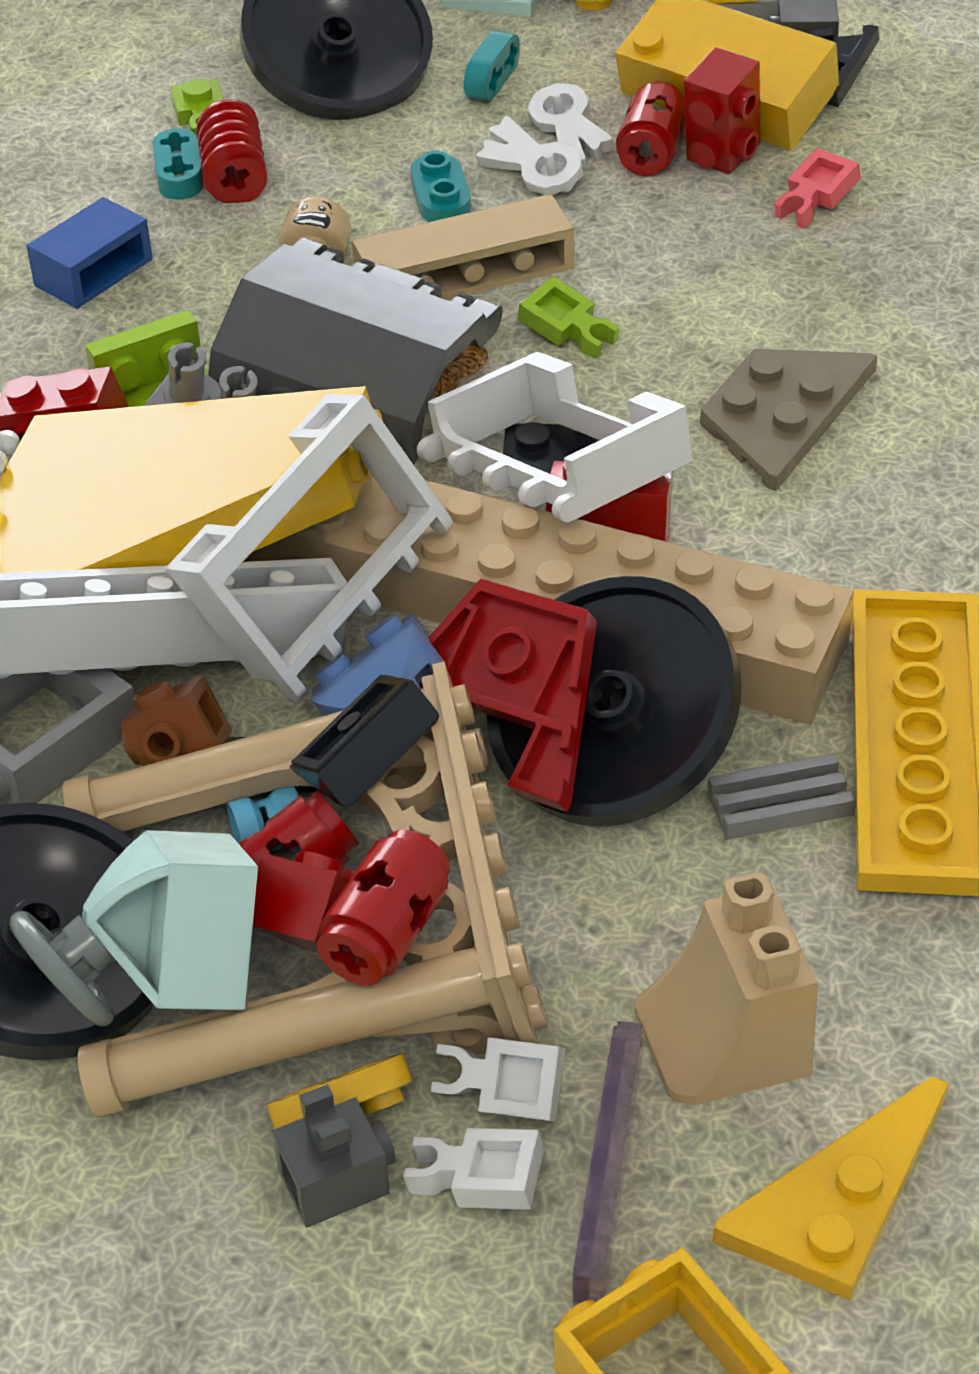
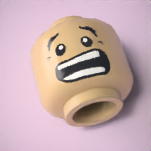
(318, 221)

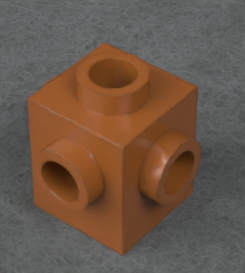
(173, 721)

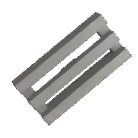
(777, 788)

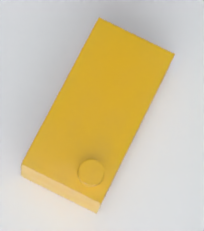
(795, 66)

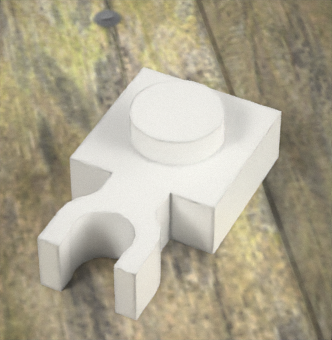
(513, 1078)
(486, 1172)

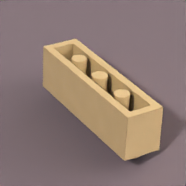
(479, 247)

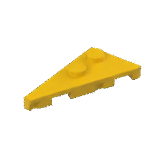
(834, 1206)

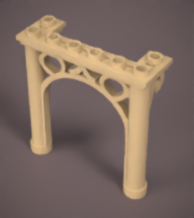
(446, 989)

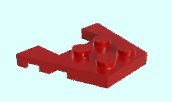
(528, 666)

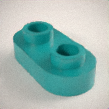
(439, 186)

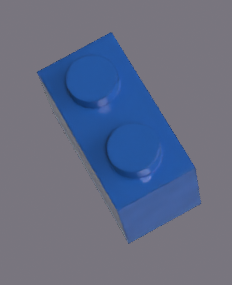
(89, 252)

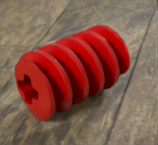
(231, 151)

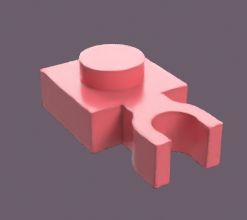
(817, 182)

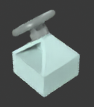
(170, 914)

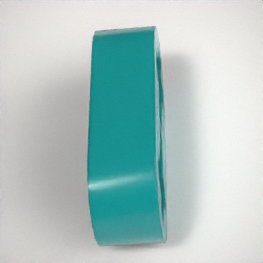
(491, 65)
(170, 164)

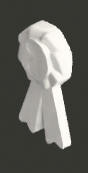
(564, 110)
(544, 167)

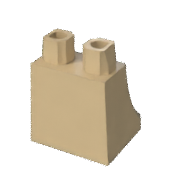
(734, 1001)

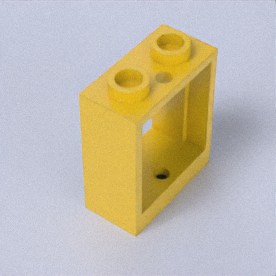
(647, 1298)

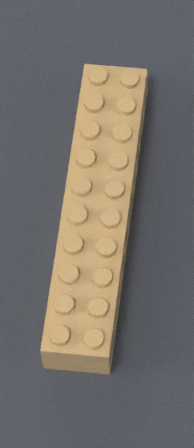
(780, 624)

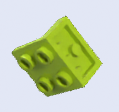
(141, 354)

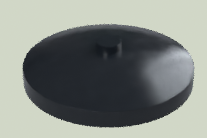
(337, 53)
(654, 705)
(49, 870)

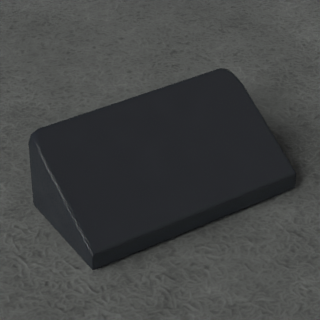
(366, 739)

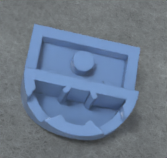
(394, 650)

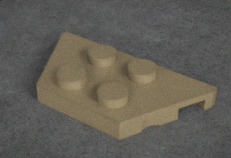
(783, 405)

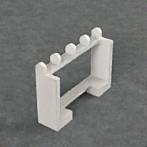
(546, 387)
(220, 549)

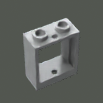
(73, 744)

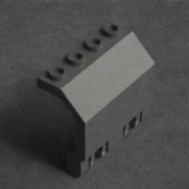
(328, 325)

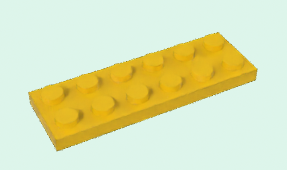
(916, 741)

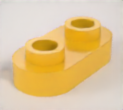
(373, 1085)

